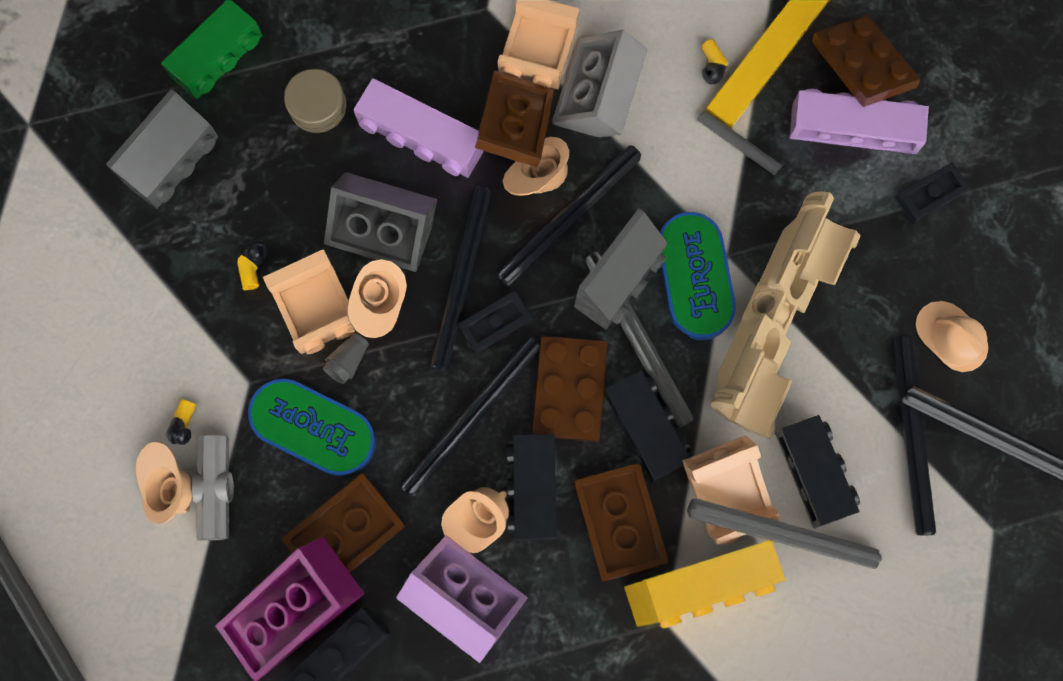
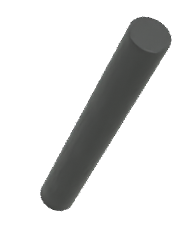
(739, 142)

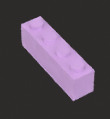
(845, 122)
(419, 128)

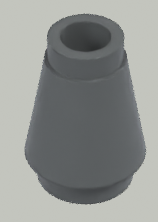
(346, 358)

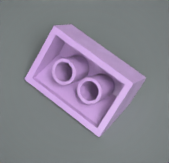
(461, 598)

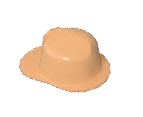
(549, 175)
(376, 298)
(952, 336)
(162, 484)
(476, 519)

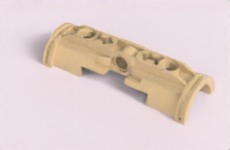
(806, 253)

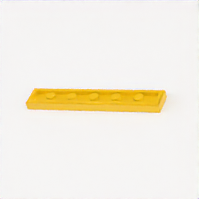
(764, 60)

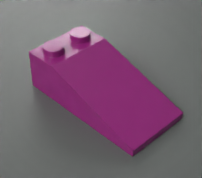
(289, 608)

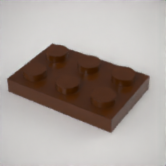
(865, 60)
(515, 119)
(570, 388)
(352, 522)
(620, 522)

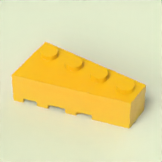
(705, 584)

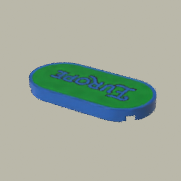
(697, 276)
(311, 427)

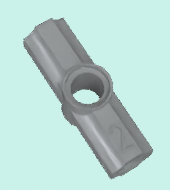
(212, 487)

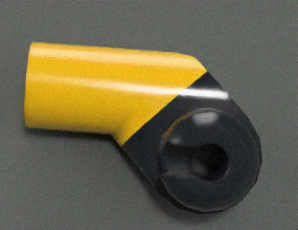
(716, 63)
(249, 262)
(177, 431)

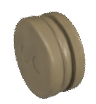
(315, 100)

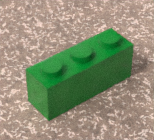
(212, 49)

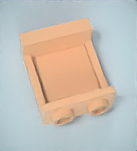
(539, 42)
(311, 302)
(732, 479)

